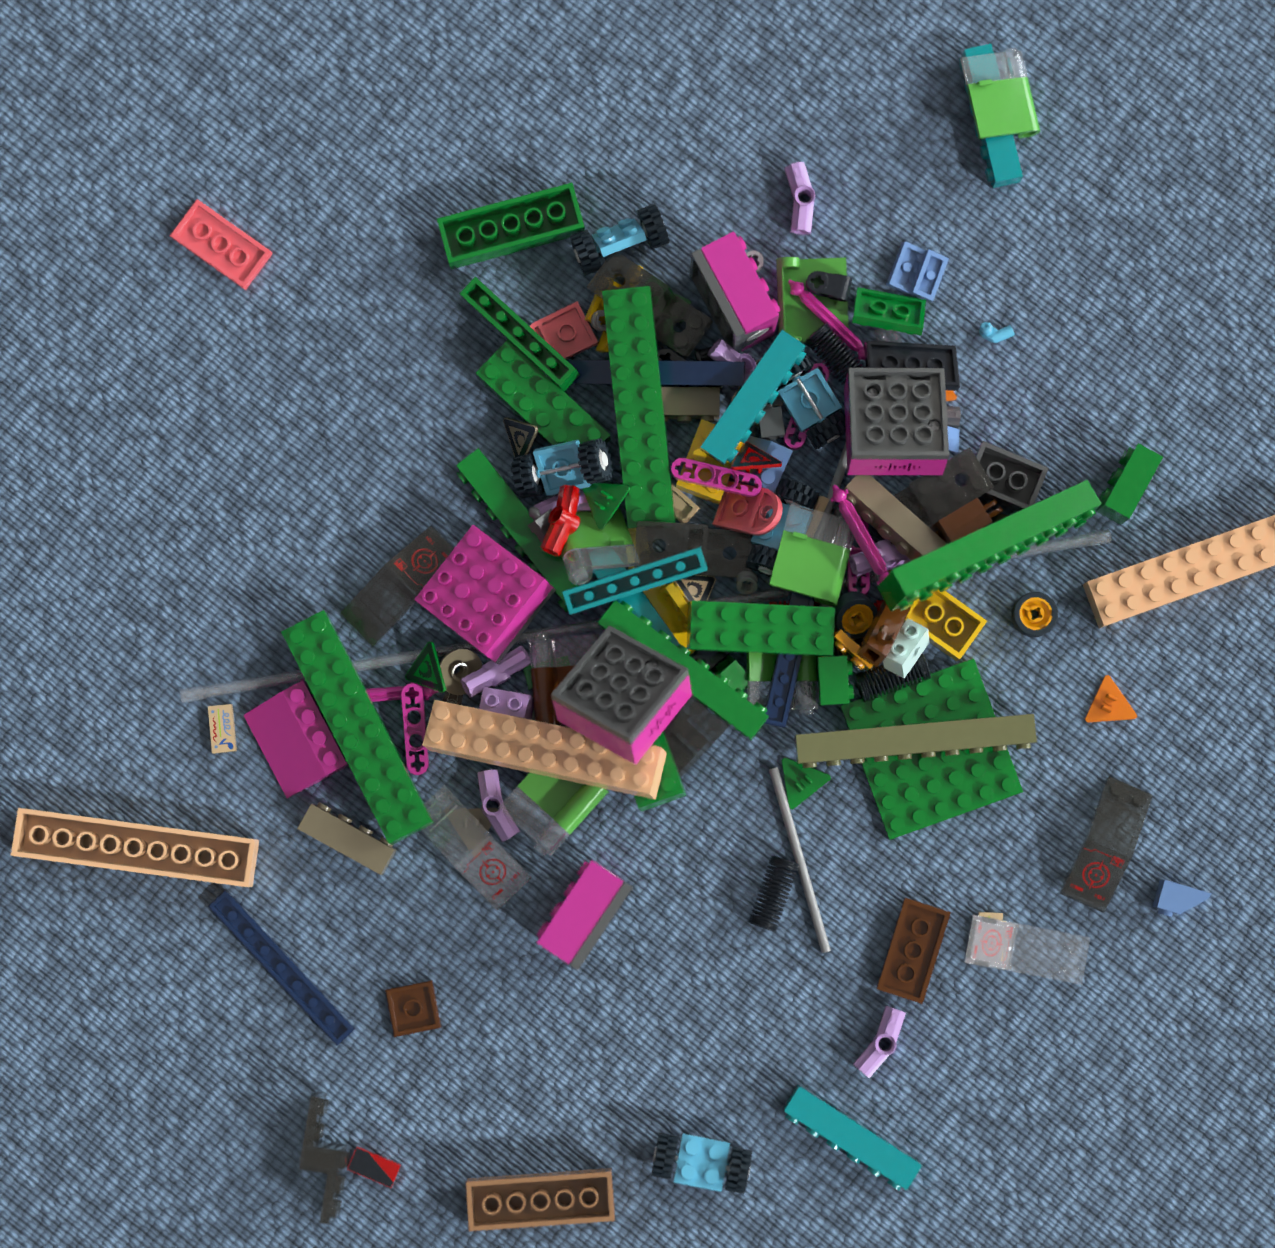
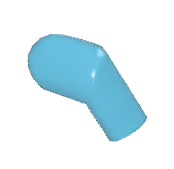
(994, 335)

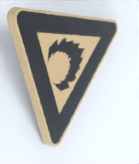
(696, 587)

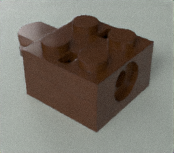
(965, 520)

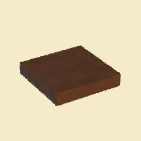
(413, 1008)

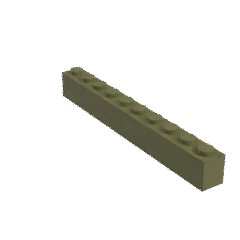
(915, 739)

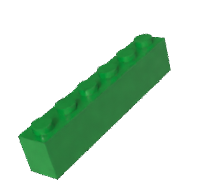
(519, 333)

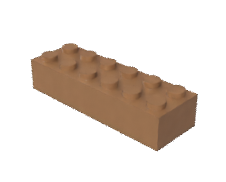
(540, 1199)

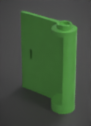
(795, 316)

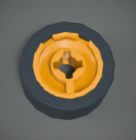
(850, 605)
(1022, 617)

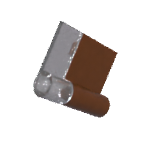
(550, 664)

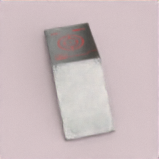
(396, 586)
(1107, 845)

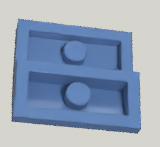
(917, 271)

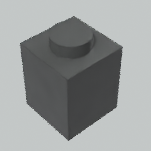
(771, 425)

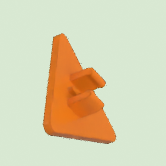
(1109, 704)

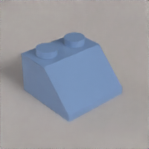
(769, 476)

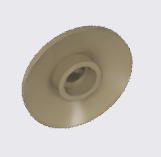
(468, 663)

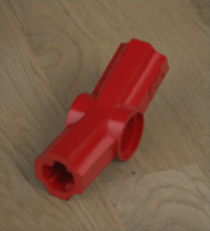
(562, 520)

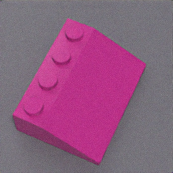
(296, 739)

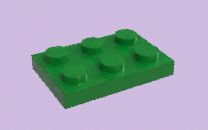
(889, 311)

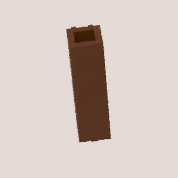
(882, 634)

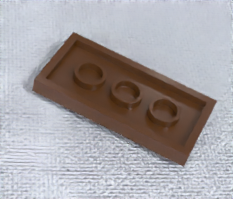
(913, 950)

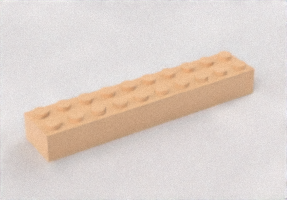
(1182, 572)
(539, 749)
(135, 847)

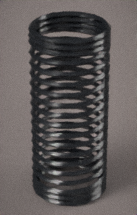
(832, 345)
(864, 688)
(772, 895)

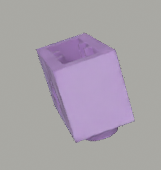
(507, 703)

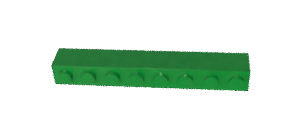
(514, 518)
(705, 687)

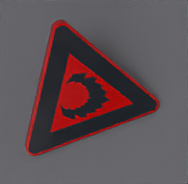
(753, 458)

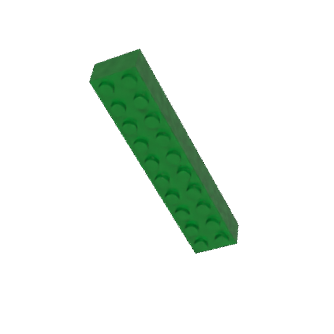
(639, 405)
(989, 545)
(357, 727)

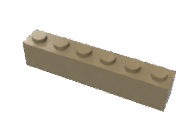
(891, 518)

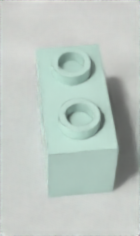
(907, 648)

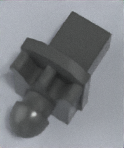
(540, 524)

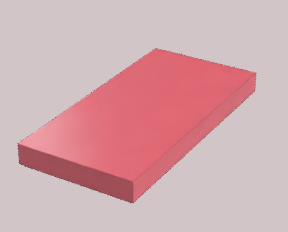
(221, 244)

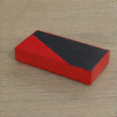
(374, 1167)

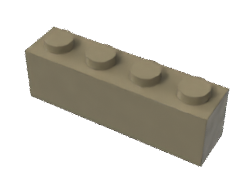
(691, 403)
(346, 838)

